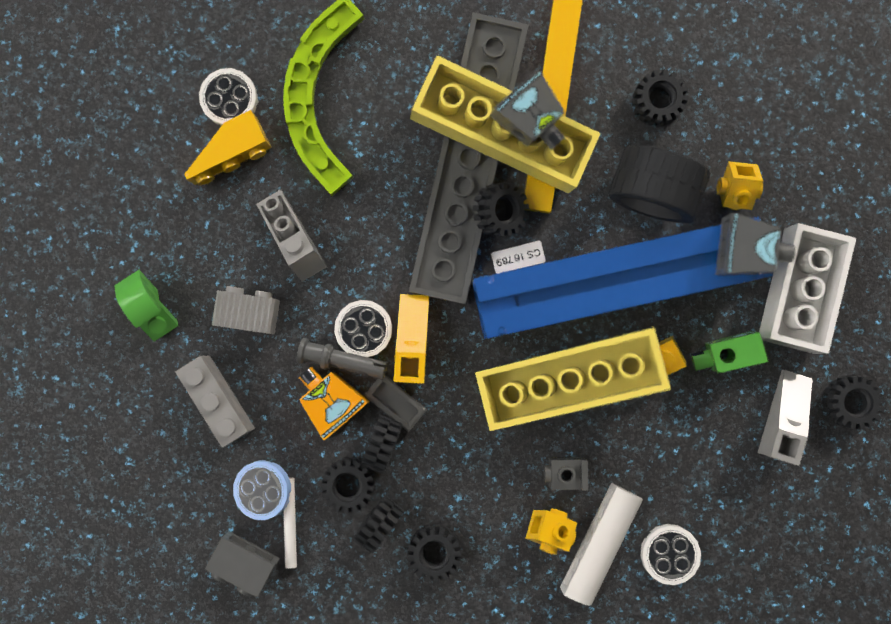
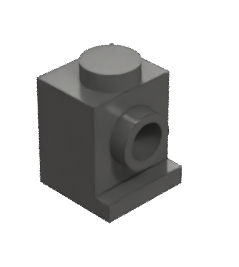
(579, 473)

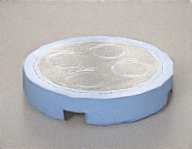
(262, 490)

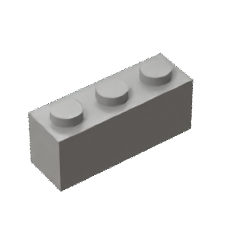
(215, 400)

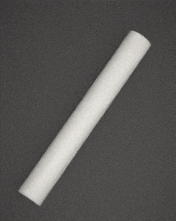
(290, 530)

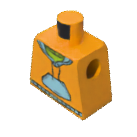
(329, 401)

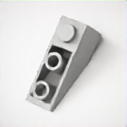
(291, 236)
(788, 419)

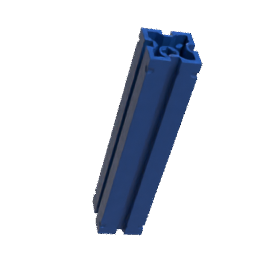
(601, 282)

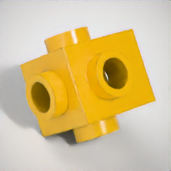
(740, 186)
(552, 530)

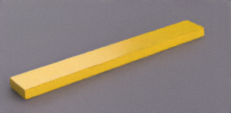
(557, 72)

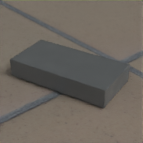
(395, 402)

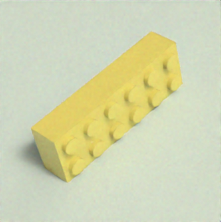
(460, 107)
(573, 379)

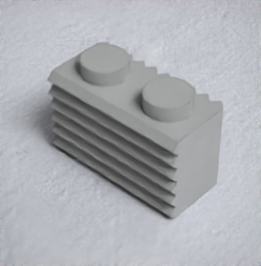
(246, 312)

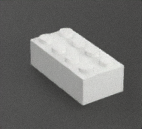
(808, 290)

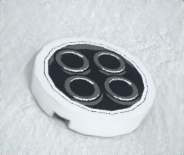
(227, 95)
(363, 328)
(670, 554)

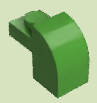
(142, 306)

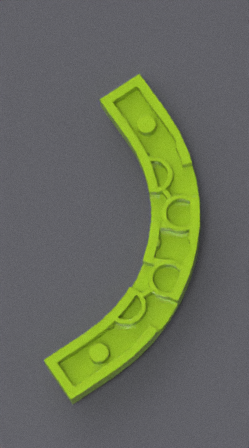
(300, 89)

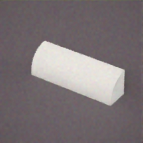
(600, 545)

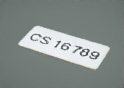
(518, 257)

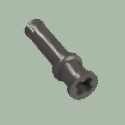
(329, 357)

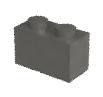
(241, 564)

